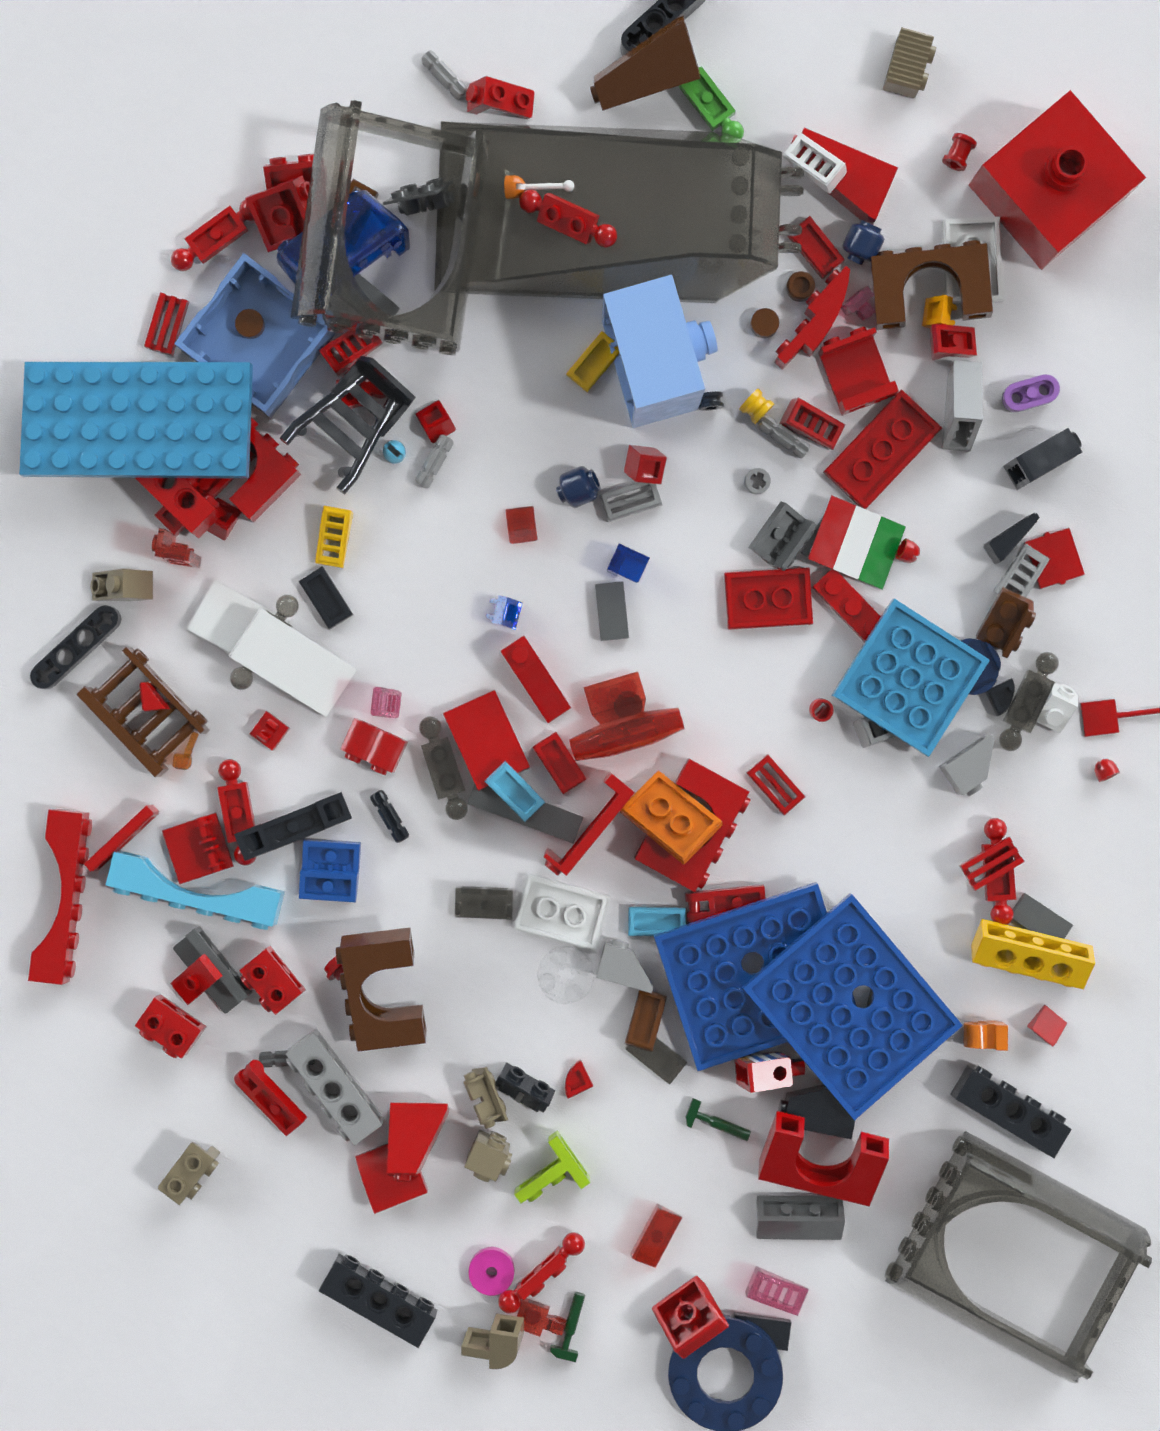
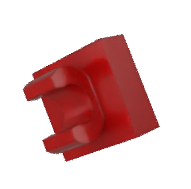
(269, 730)

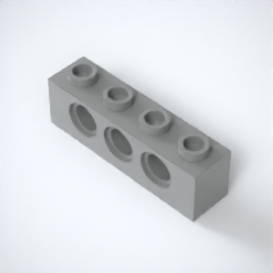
(350, 1128)

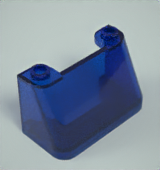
(368, 235)

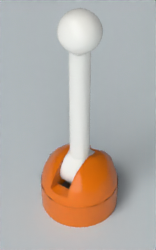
(515, 186)

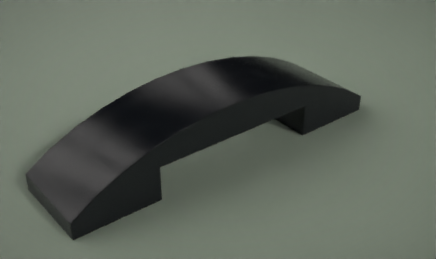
(293, 826)

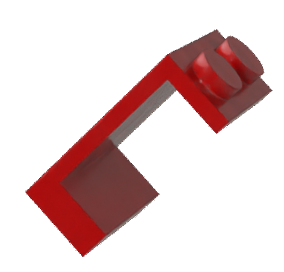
(856, 371)

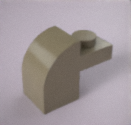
(497, 1344)

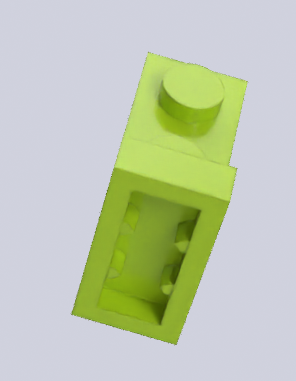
(553, 1172)

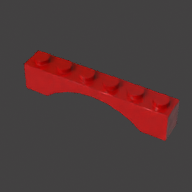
(67, 837)

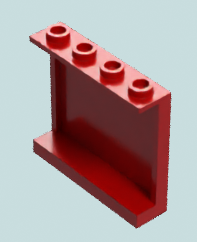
(593, 831)

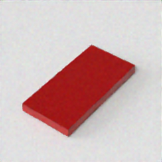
(882, 450)

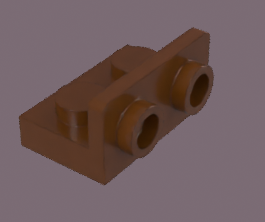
(1007, 621)

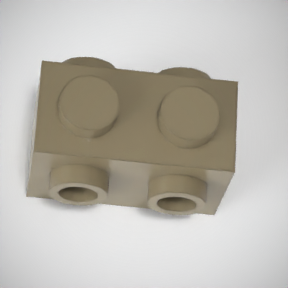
(489, 1156)

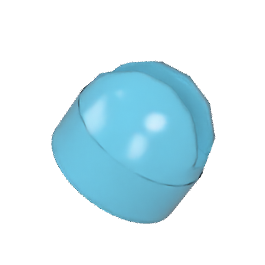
(389, 456)

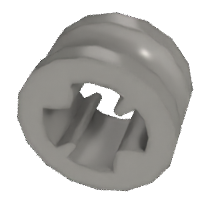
(766, 479)

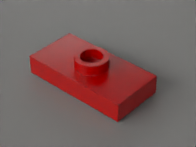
(196, 979)

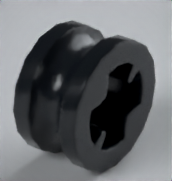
(711, 401)

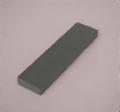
(546, 819)

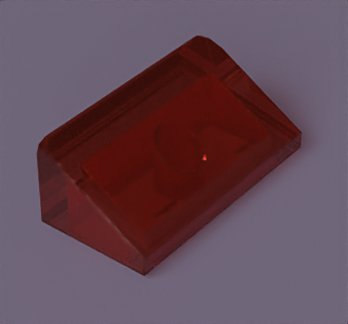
(655, 1236)

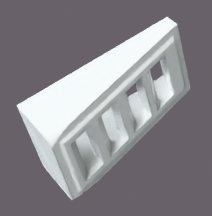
(826, 183)

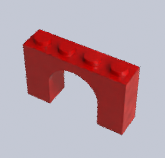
(270, 479)
(725, 801)
(849, 1181)

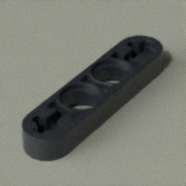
(73, 644)

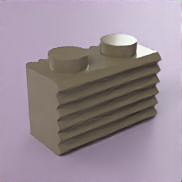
(909, 62)

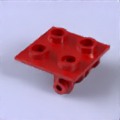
(197, 848)

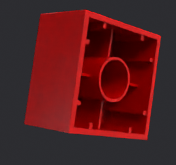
(1056, 179)

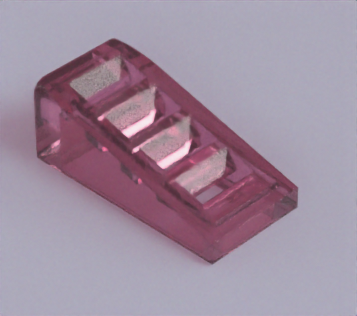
(386, 702)
(754, 1284)

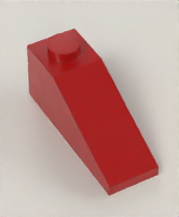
(535, 679)

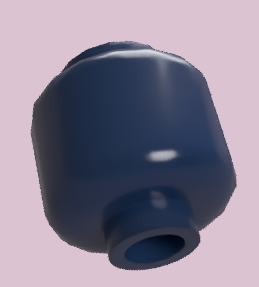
(863, 242)
(578, 486)

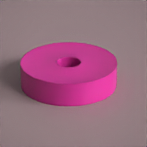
(491, 1284)

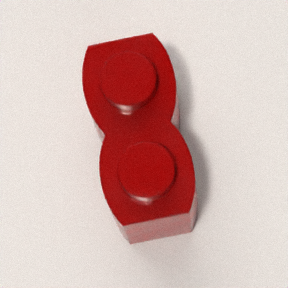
(374, 746)

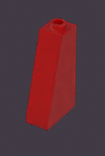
(866, 178)

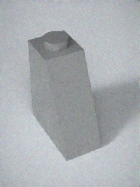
(963, 405)

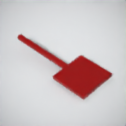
(1102, 717)

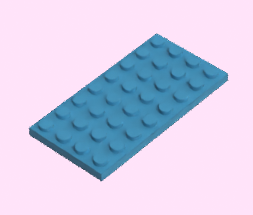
(136, 419)

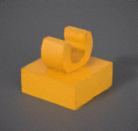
(938, 311)

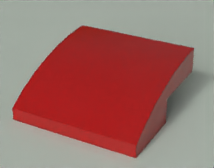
(380, 1187)

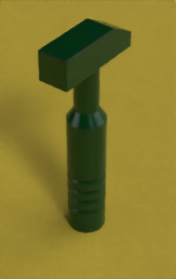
(715, 1122)
(569, 1330)

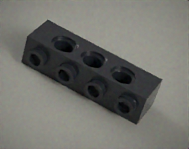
(1047, 1138)
(411, 1329)

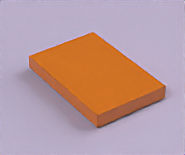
(671, 817)

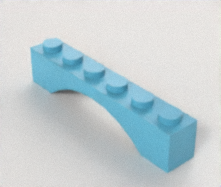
(139, 875)

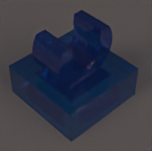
(506, 612)

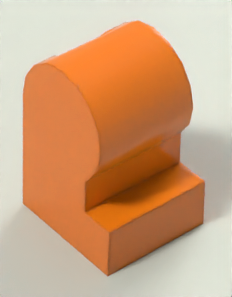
(986, 1035)

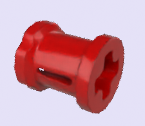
(959, 151)

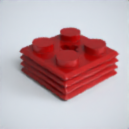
(673, 1316)

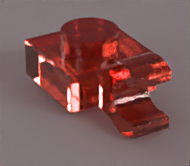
(537, 1318)

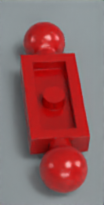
(568, 218)
(212, 237)
(235, 805)
(1004, 886)
(533, 1282)

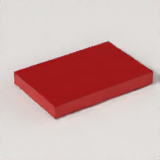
(768, 598)
(485, 737)

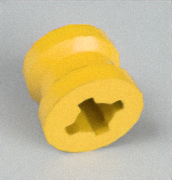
(756, 406)

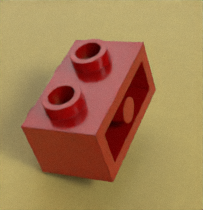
(275, 977)
(171, 1024)

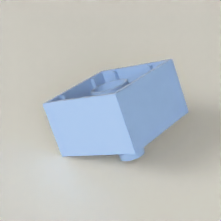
(656, 350)

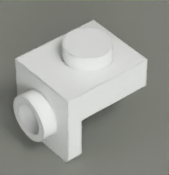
(1058, 708)

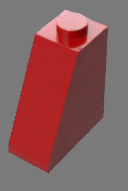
(412, 1136)

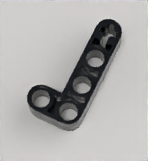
(658, 13)

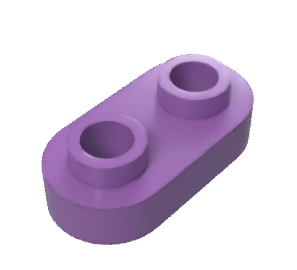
(1029, 393)

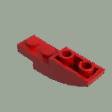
(822, 312)

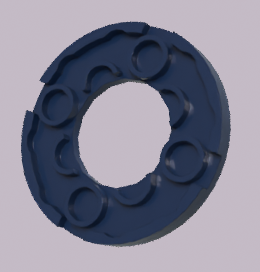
(752, 1406)

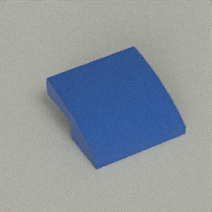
(330, 870)

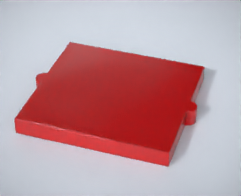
(1063, 557)

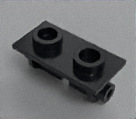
(536, 1092)

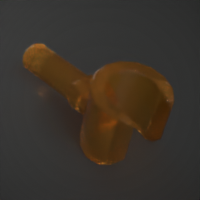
(184, 761)

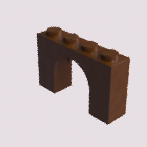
(965, 263)
(374, 1025)

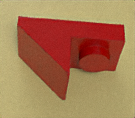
(952, 341)

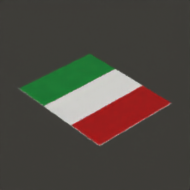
(856, 542)

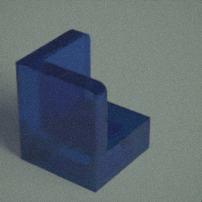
(628, 563)

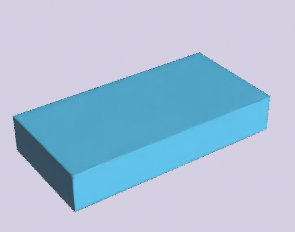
(515, 791)
(654, 920)

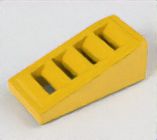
(325, 523)

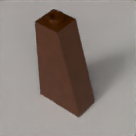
(649, 68)

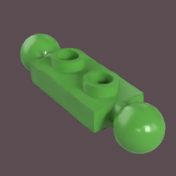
(712, 104)

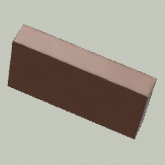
(645, 1020)

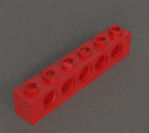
(196, 518)

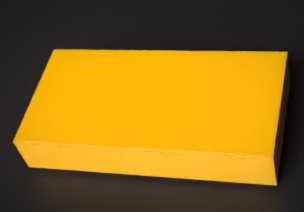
(593, 362)

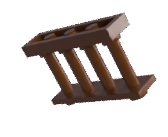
(116, 718)

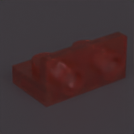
(174, 553)

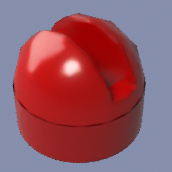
(907, 551)
(824, 713)
(1105, 770)

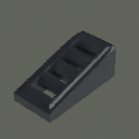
(1004, 543)

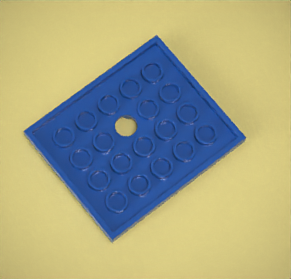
(707, 972)
(847, 1046)

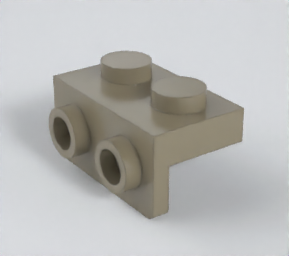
(187, 1171)

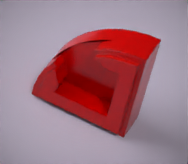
(577, 1080)

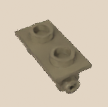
(482, 1084)

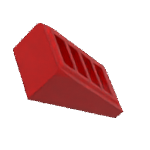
(347, 362)
(808, 432)

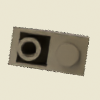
(122, 585)

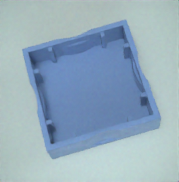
(277, 355)

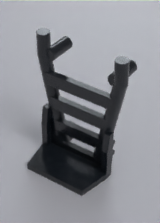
(397, 403)

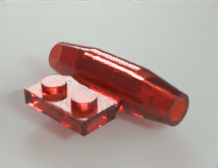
(622, 721)

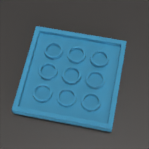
(910, 677)

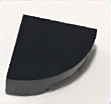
(1001, 696)

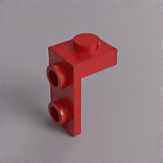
(501, 96)

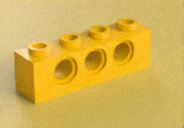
(1032, 954)

